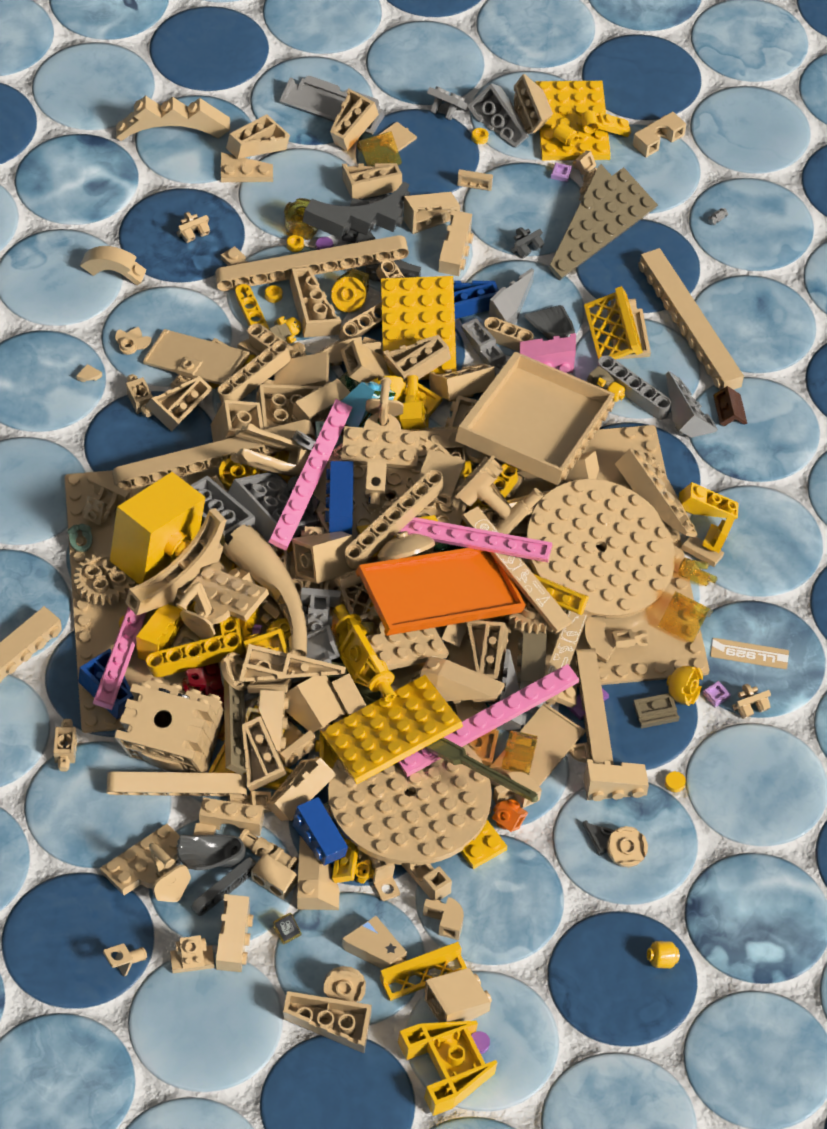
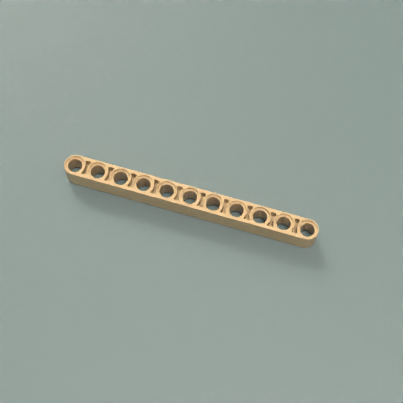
(318, 261)
(199, 458)

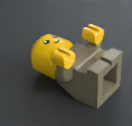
(286, 328)
(604, 380)

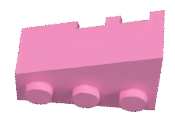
(555, 353)

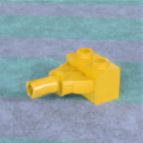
(414, 413)

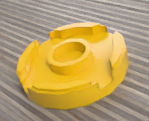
(348, 294)

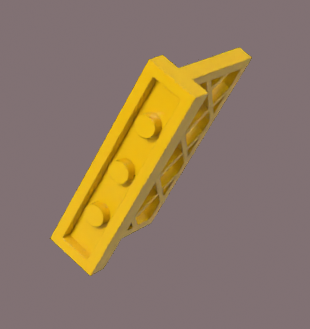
(626, 318)

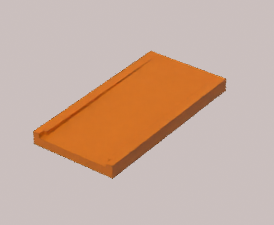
(439, 590)

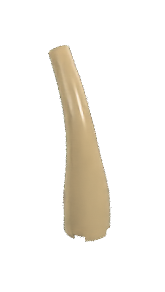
(258, 558)

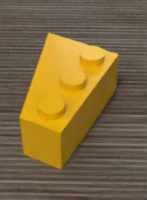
(159, 631)

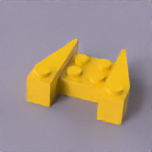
(454, 1058)

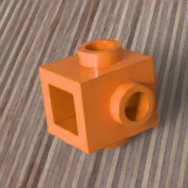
(509, 814)

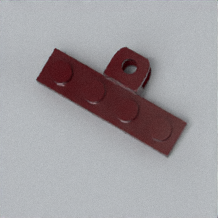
(206, 680)

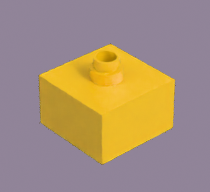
(155, 527)

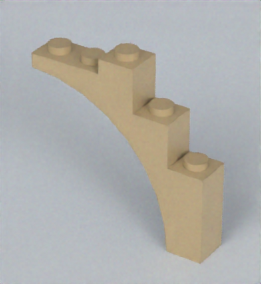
(172, 112)
(202, 551)

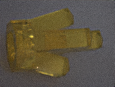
(689, 570)

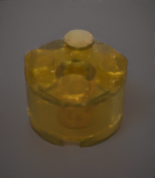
(293, 220)
(519, 752)

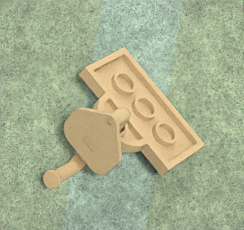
(384, 439)
(218, 598)
(405, 648)
(146, 862)

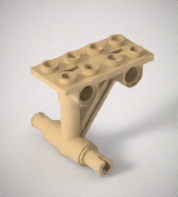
(481, 486)

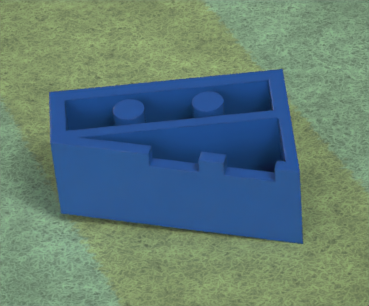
(473, 297)
(91, 675)
(319, 831)

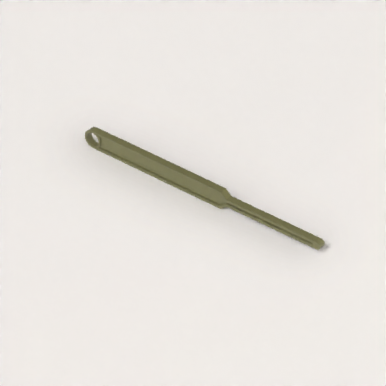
(457, 755)

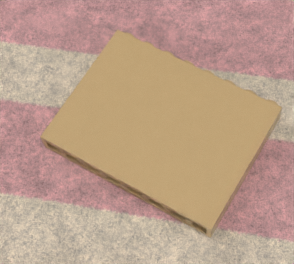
(536, 418)

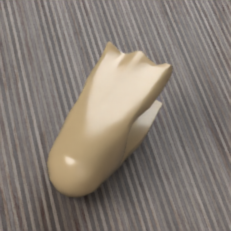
(297, 453)

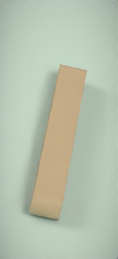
(391, 527)
(593, 704)
(176, 783)

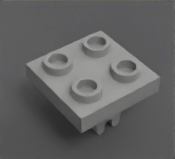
(443, 95)

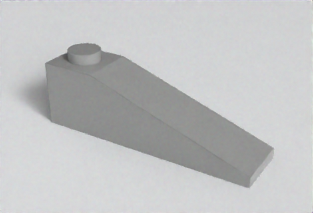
(497, 112)
(509, 301)
(686, 410)
(511, 687)

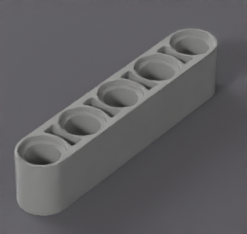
(637, 389)

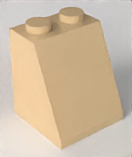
(233, 416)
(321, 556)
(315, 704)
(457, 996)

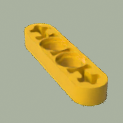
(250, 299)

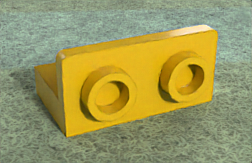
(717, 535)

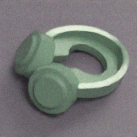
(86, 531)

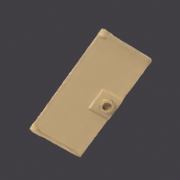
(195, 357)
(554, 741)

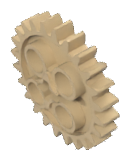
(95, 586)

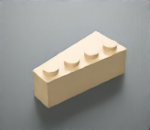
(332, 1018)

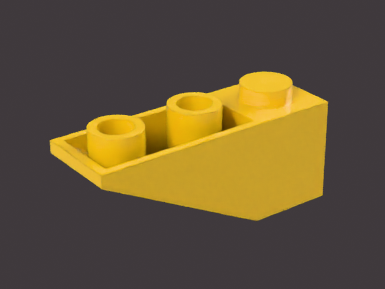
(705, 502)

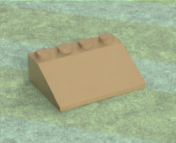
(278, 403)

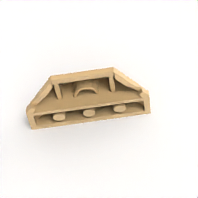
(531, 104)

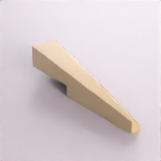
(272, 664)

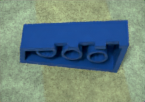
(341, 496)

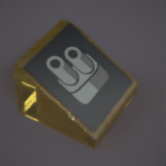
(286, 928)

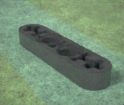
(223, 886)

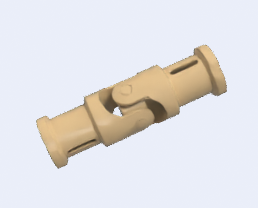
(261, 846)

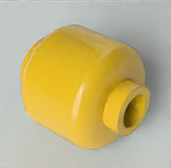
(663, 954)

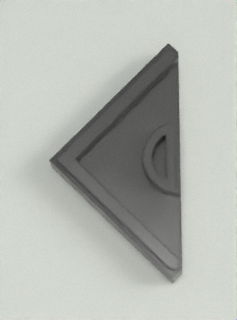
(598, 836)

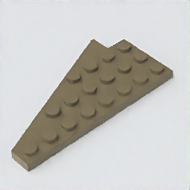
(605, 212)

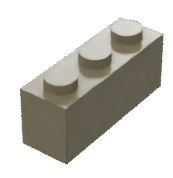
(532, 658)

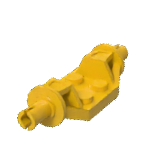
(360, 656)

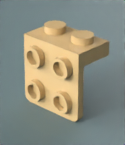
(296, 745)

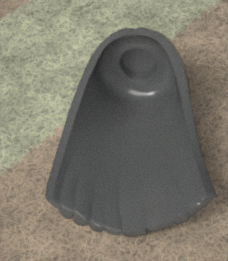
(552, 322)
(210, 851)

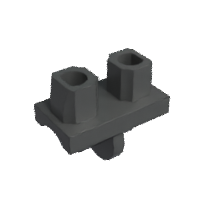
(521, 246)

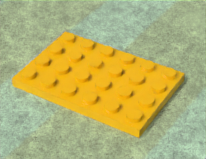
(567, 103)
(418, 310)
(391, 730)

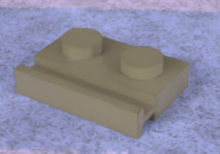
(656, 710)

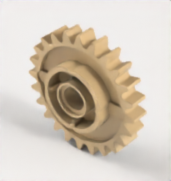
(529, 618)

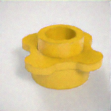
(360, 867)

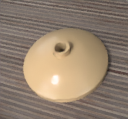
(405, 545)

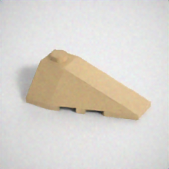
(460, 683)
(315, 882)

